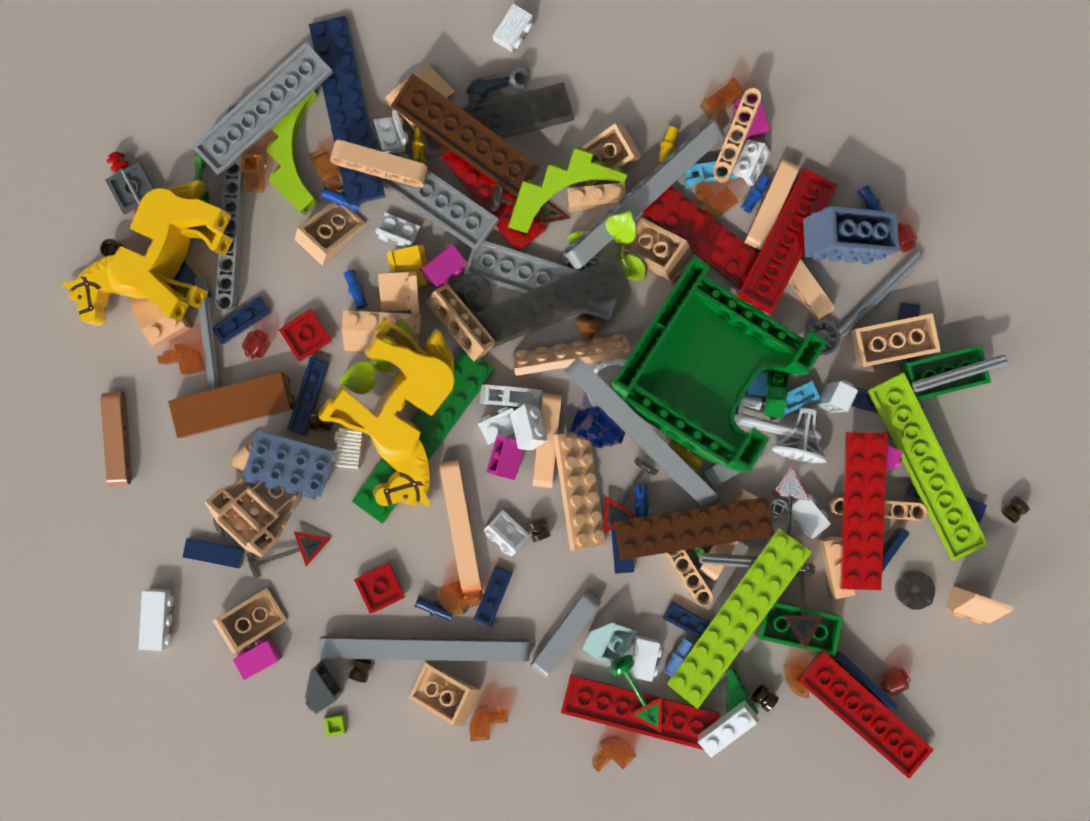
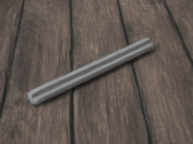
(880, 293)
(208, 337)

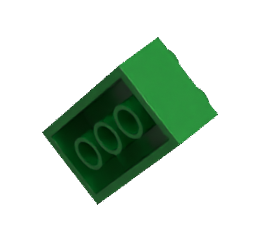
(942, 363)
(777, 630)

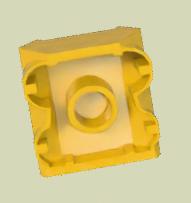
(409, 260)

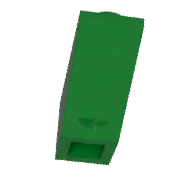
(776, 394)
(734, 692)

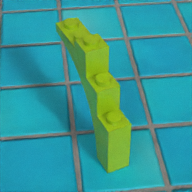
(283, 151)
(579, 169)

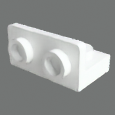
(390, 133)
(752, 162)
(398, 230)
(497, 425)
(506, 533)

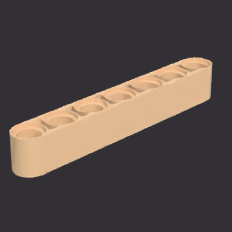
(460, 526)

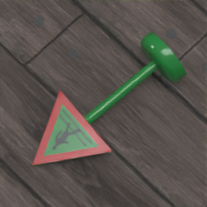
(650, 712)

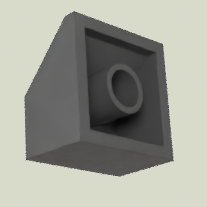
(321, 688)

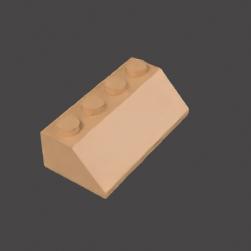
(359, 327)

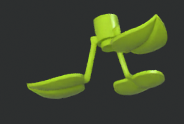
(624, 230)
(360, 376)

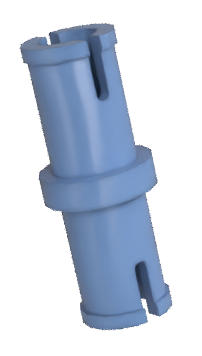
(678, 657)

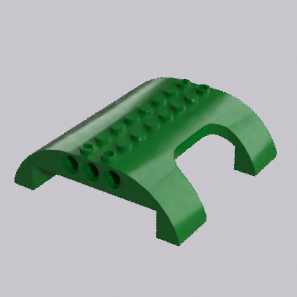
(702, 361)

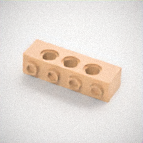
(460, 322)

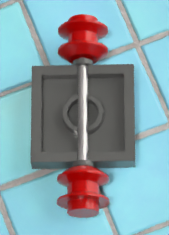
(129, 183)

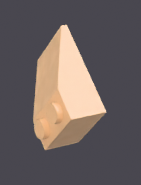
(433, 79)
(613, 148)
(328, 231)
(658, 249)
(155, 325)
(976, 606)
(249, 620)
(444, 695)

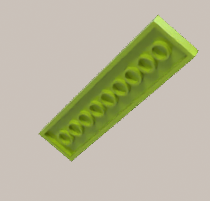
(927, 467)
(739, 618)

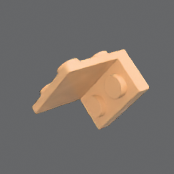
(399, 291)

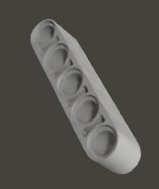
(565, 634)

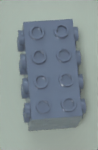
(850, 235)
(288, 464)

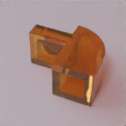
(253, 167)
(326, 169)
(715, 204)
(188, 358)
(455, 601)
(791, 672)
(482, 719)
(615, 749)

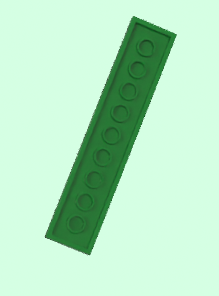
(433, 429)

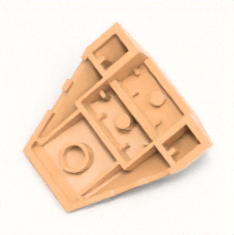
(253, 513)

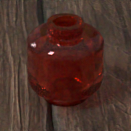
(907, 237)
(256, 344)
(895, 680)

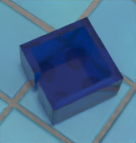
(597, 427)

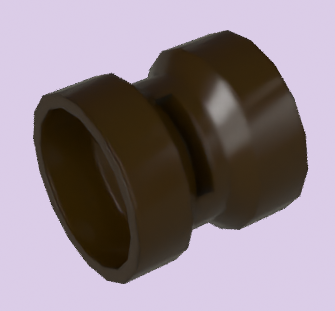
(109, 246)
(316, 423)
(1015, 509)
(538, 530)
(360, 670)
(765, 698)

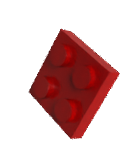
(305, 335)
(379, 588)

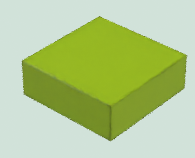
(334, 725)

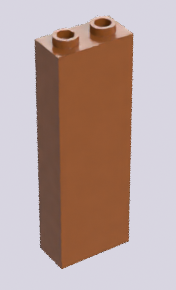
(231, 405)

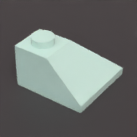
(609, 642)

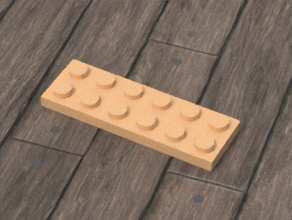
(563, 355)
(579, 491)

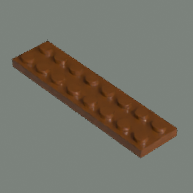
(464, 135)
(693, 528)

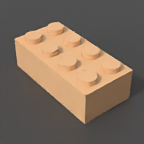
(895, 340)

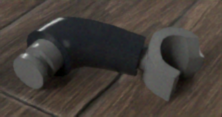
(482, 86)

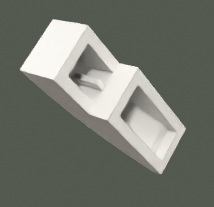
(510, 396)

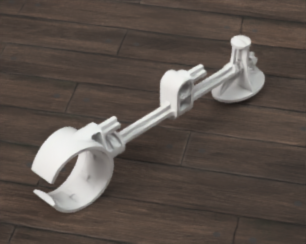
(802, 434)

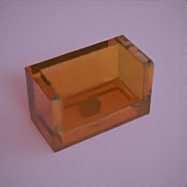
(722, 99)

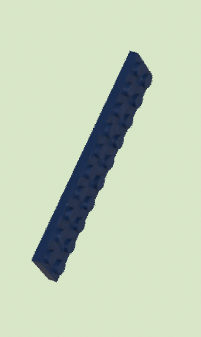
(346, 104)

